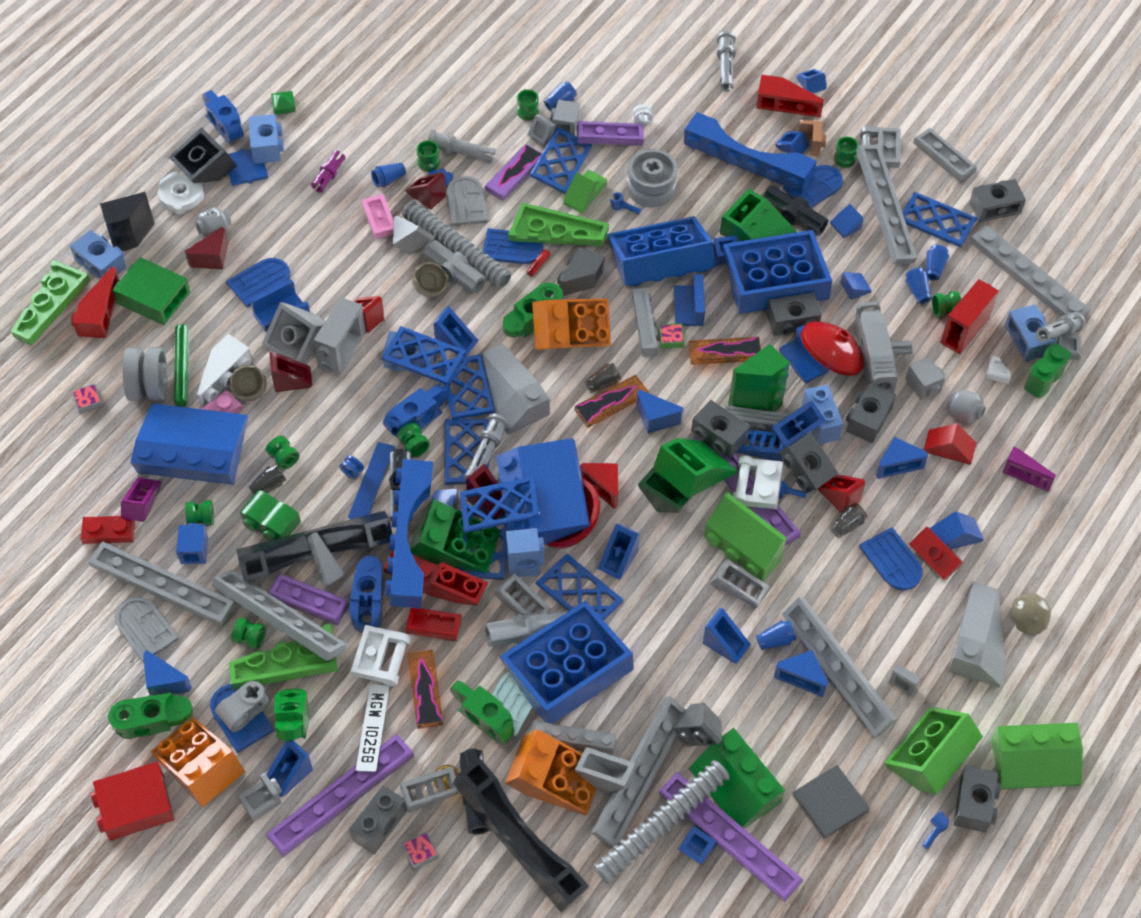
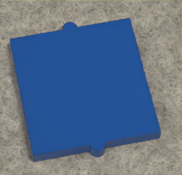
(246, 169)

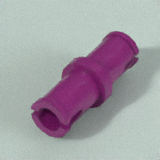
(328, 171)

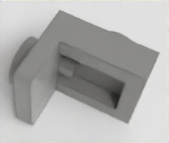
(261, 797)

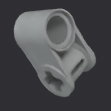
(241, 706)

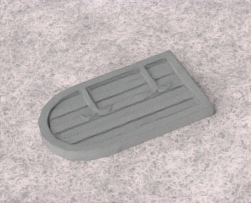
(466, 201)
(144, 626)

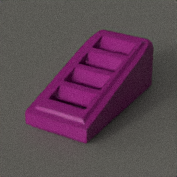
(1028, 470)
(138, 502)

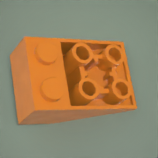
(571, 323)
(198, 761)
(547, 773)

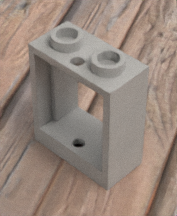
(340, 336)

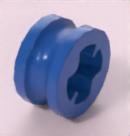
(351, 467)

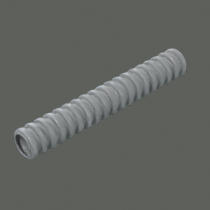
(456, 243)
(661, 821)

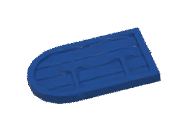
(822, 186)
(502, 250)
(259, 279)
(893, 560)
(251, 733)

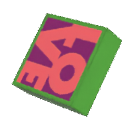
(671, 335)

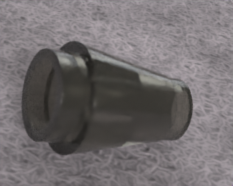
(603, 378)
(268, 480)
(848, 520)

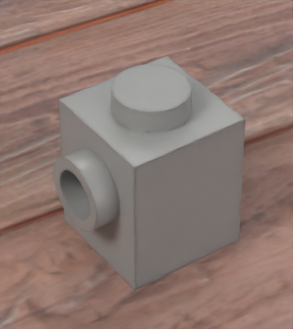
(566, 115)
(925, 378)

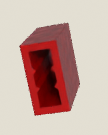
(969, 316)
(132, 801)

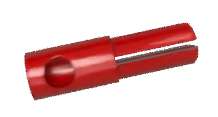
(539, 261)

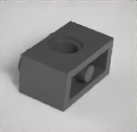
(997, 200)
(792, 312)
(714, 417)
(866, 424)
(820, 469)
(970, 813)
(378, 819)

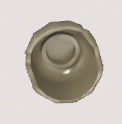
(430, 279)
(248, 383)
(1031, 613)

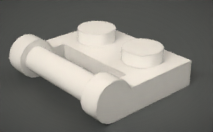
(766, 484)
(372, 653)

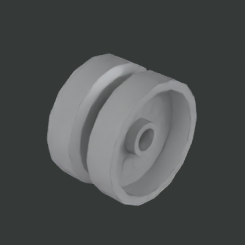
(652, 178)
(145, 374)

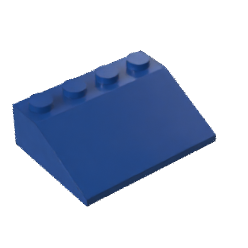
(661, 251)
(776, 269)
(190, 444)
(557, 487)
(568, 662)

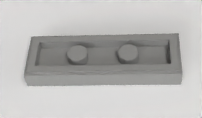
(945, 155)

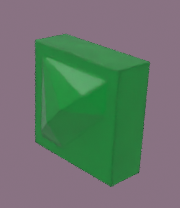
(283, 102)

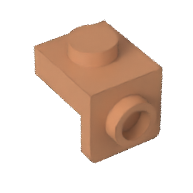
(813, 131)

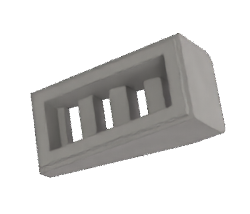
(326, 564)
(743, 576)
(522, 588)
(433, 798)

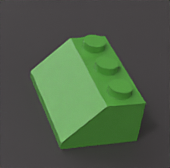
(745, 537)
(934, 749)
(1038, 755)

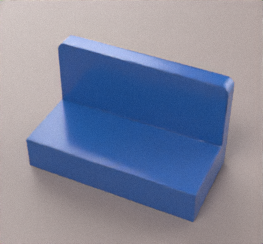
(690, 303)
(266, 304)
(801, 360)

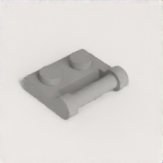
(889, 141)

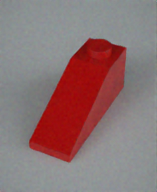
(784, 96)
(96, 307)

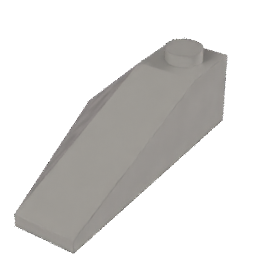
(980, 640)

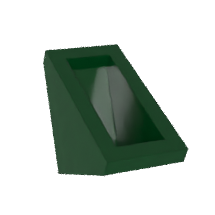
(661, 493)

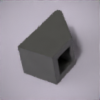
(581, 272)
(699, 726)

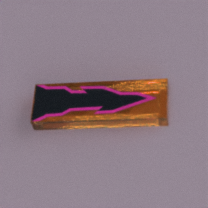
(723, 350)
(609, 401)
(425, 689)

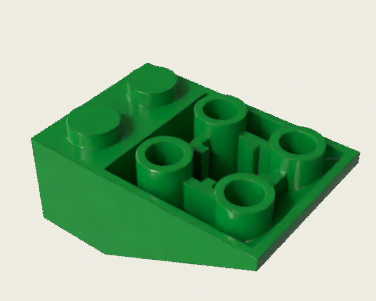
(753, 219)
(691, 466)
(441, 539)

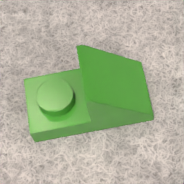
(584, 190)

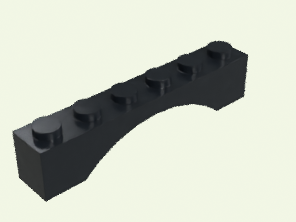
(276, 554)
(546, 868)

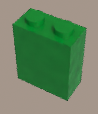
(151, 291)

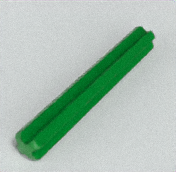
(181, 365)

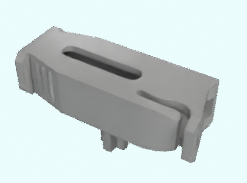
(876, 346)

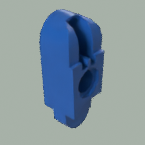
(223, 116)
(417, 408)
(367, 576)

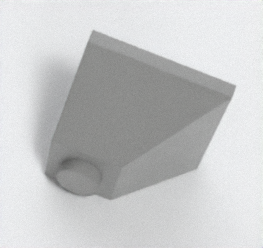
(293, 332)

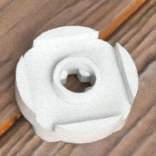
(179, 202)

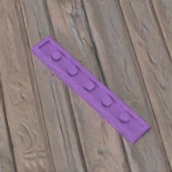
(774, 517)
(337, 797)
(738, 843)

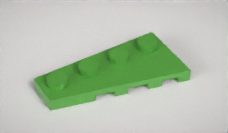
(556, 227)
(54, 295)
(279, 664)

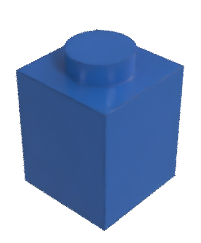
(192, 544)

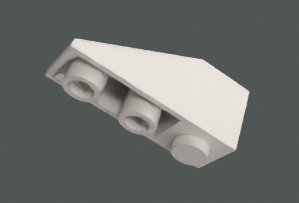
(222, 362)

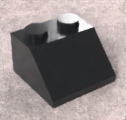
(202, 158)
(128, 220)

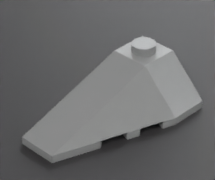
(514, 389)

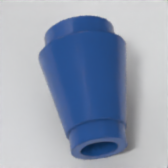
(564, 92)
(387, 174)
(935, 261)
(919, 285)
(776, 636)

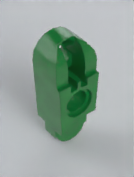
(520, 319)
(136, 711)
(484, 711)
(291, 714)

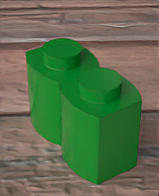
(1047, 370)
(269, 516)

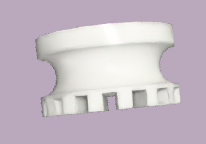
(638, 113)

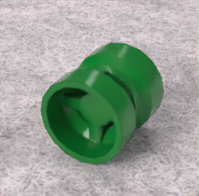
(527, 104)
(846, 152)
(428, 155)
(945, 303)
(412, 438)
(280, 450)
(200, 513)
(248, 633)

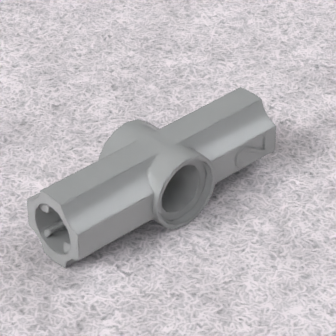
(455, 266)
(518, 628)

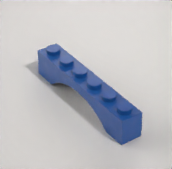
(786, 169)
(407, 577)

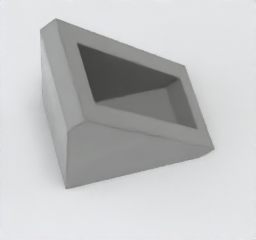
(409, 236)
(604, 770)

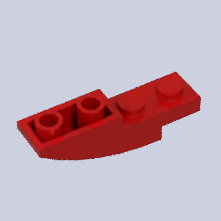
(448, 582)

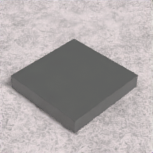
(830, 801)

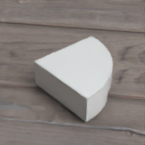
(997, 370)

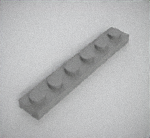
(886, 204)
(1027, 273)
(162, 583)
(279, 615)
(839, 667)
(648, 758)

